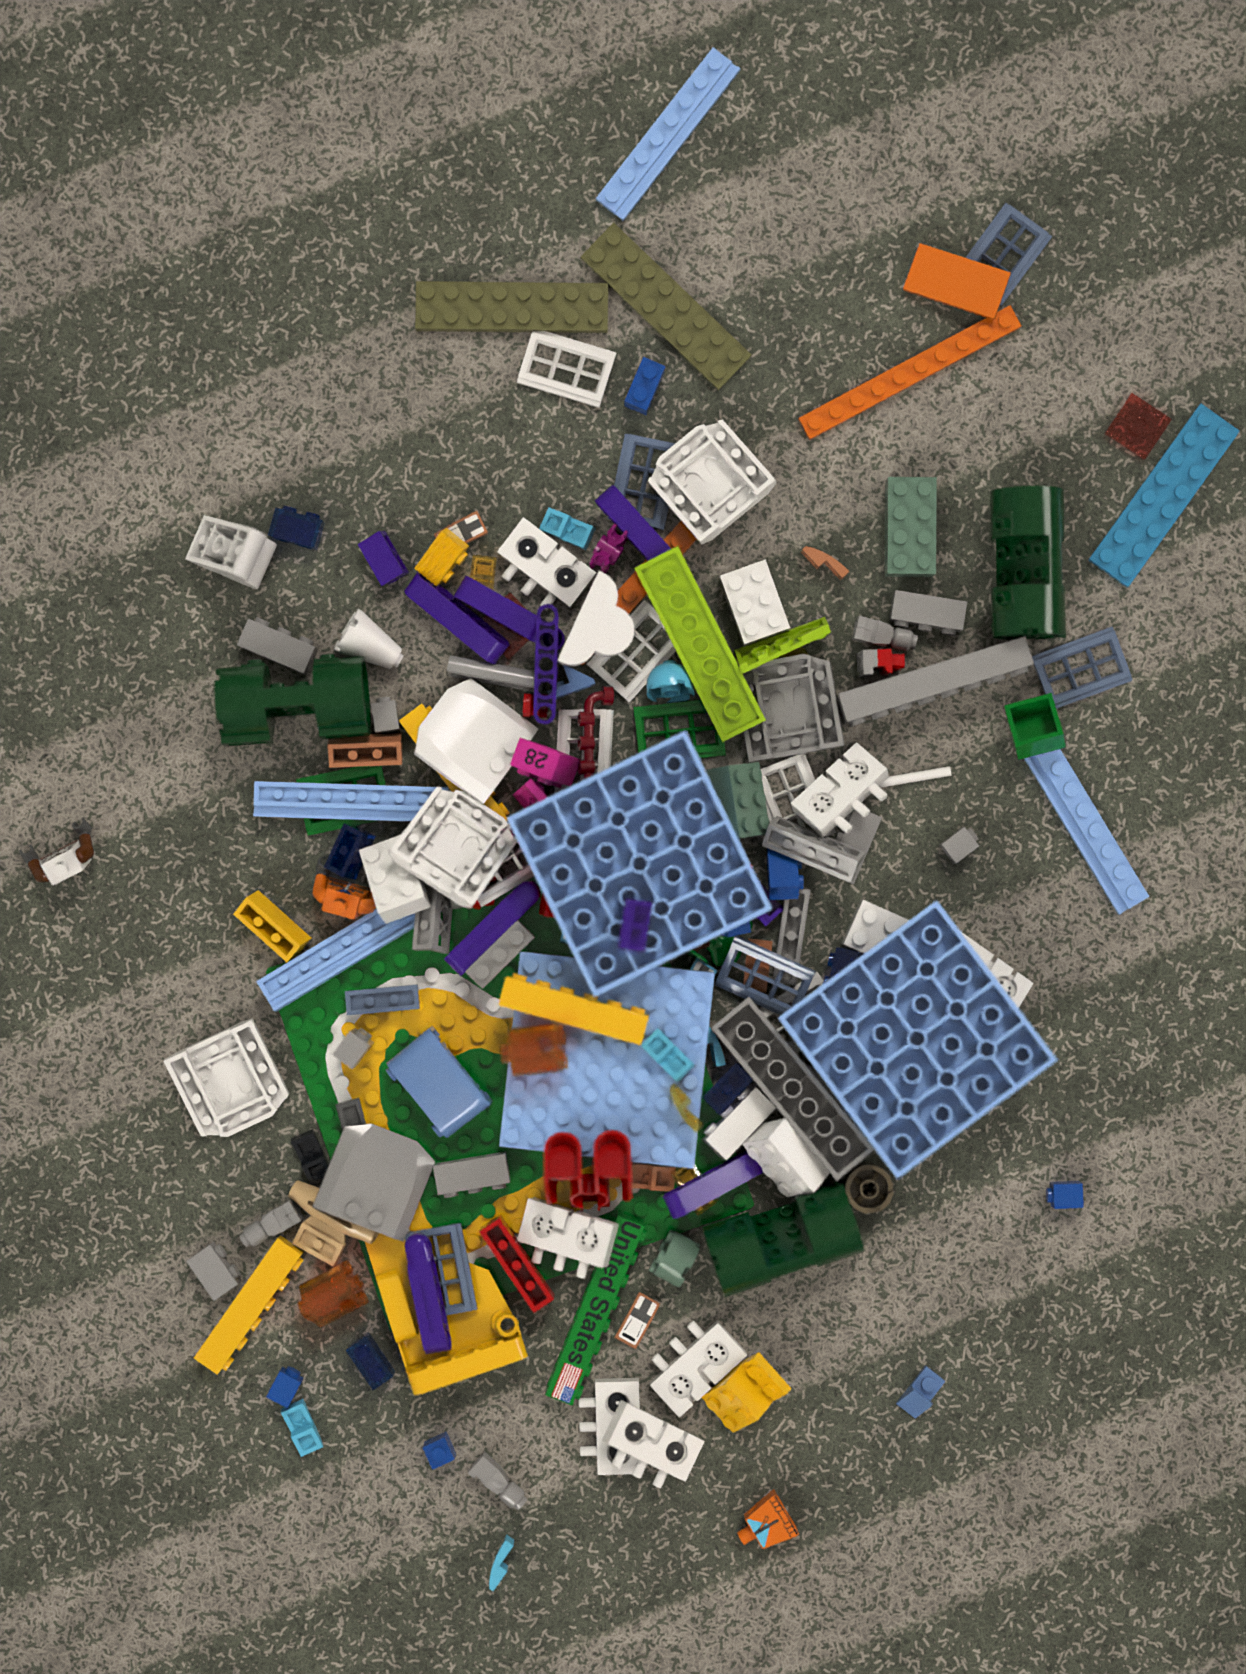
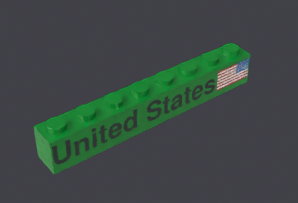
(593, 1313)

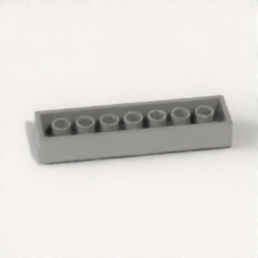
(935, 680)
(793, 1088)

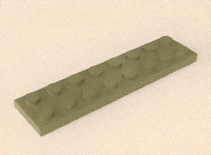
(666, 306)
(511, 307)

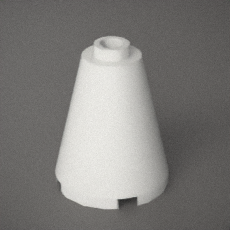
(367, 640)

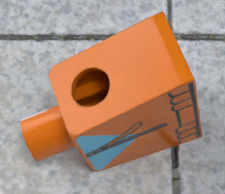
(768, 1522)

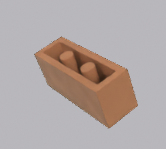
(366, 750)

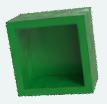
(1035, 726)

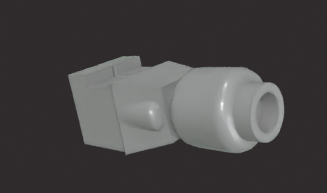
(882, 634)
(272, 1224)
(497, 1481)

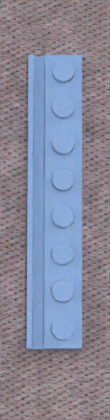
(668, 134)
(339, 801)
(1087, 829)
(331, 958)

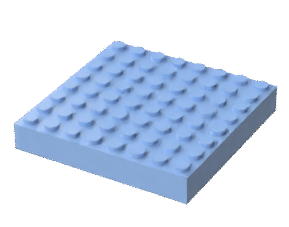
(643, 835)
(917, 1039)
(610, 1079)

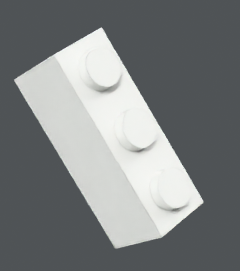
(738, 1122)

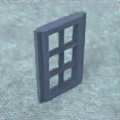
(1027, 257)
(623, 474)
(1076, 647)
(771, 958)
(462, 1266)

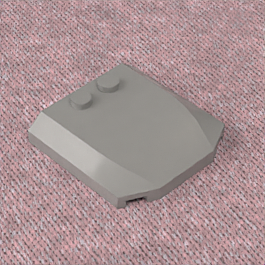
(798, 708)
(375, 1179)

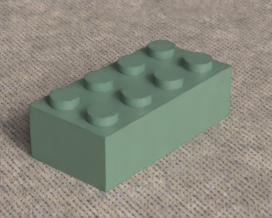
(910, 526)

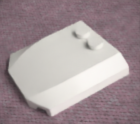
(710, 480)
(471, 738)
(454, 845)
(228, 1080)

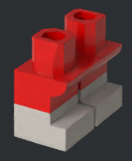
(879, 660)

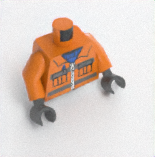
(340, 896)

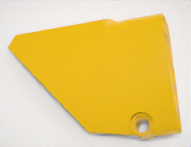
(475, 1334)

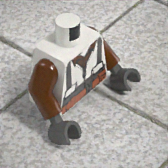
(64, 861)

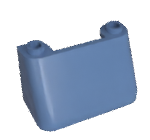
(438, 1083)

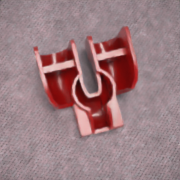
(564, 1162)

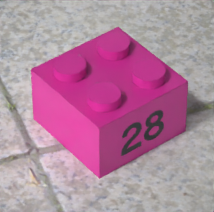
(544, 763)

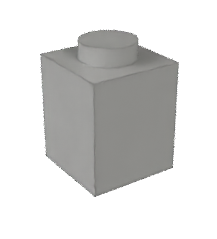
(385, 715)
(959, 844)

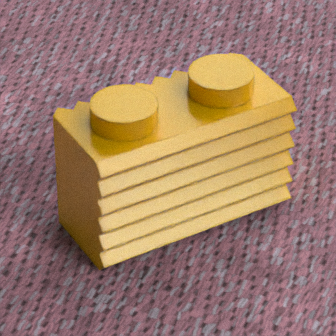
(442, 557)

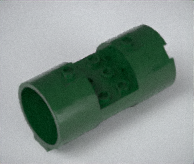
(1028, 541)
(250, 702)
(784, 1239)

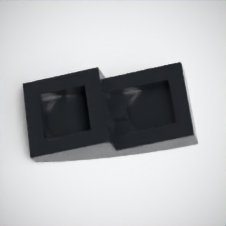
(311, 1156)

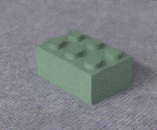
(742, 797)

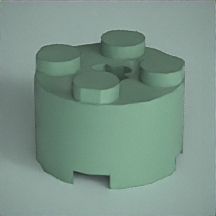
(674, 1258)

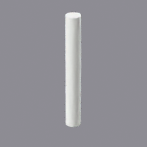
(917, 776)

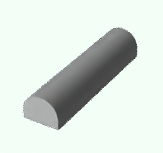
(492, 673)
(792, 932)

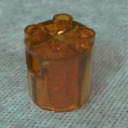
(526, 1050)
(331, 1295)

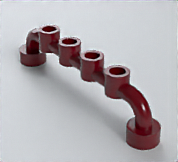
(587, 720)

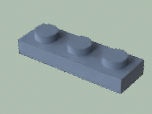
(382, 999)

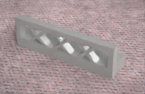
(812, 849)
(429, 924)

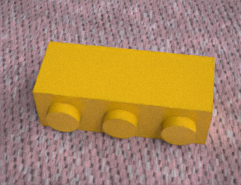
(272, 926)

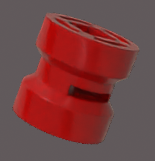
(528, 706)

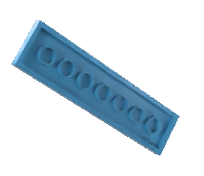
(1164, 495)

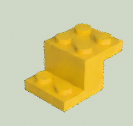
(746, 1392)

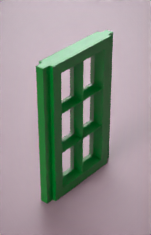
(677, 709)
(337, 777)

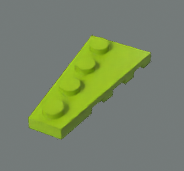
(780, 644)

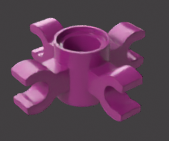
(608, 549)

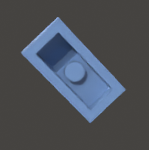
(577, 682)
(920, 1392)

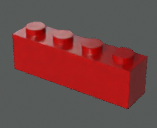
(517, 1263)

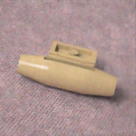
(322, 1232)

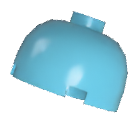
(669, 681)

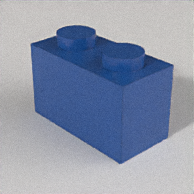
(644, 386)
(783, 876)

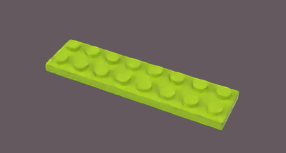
(700, 643)

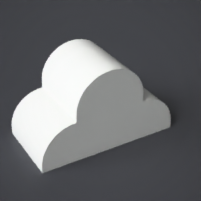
(231, 550)
(599, 626)

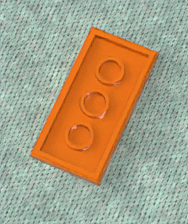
(957, 281)

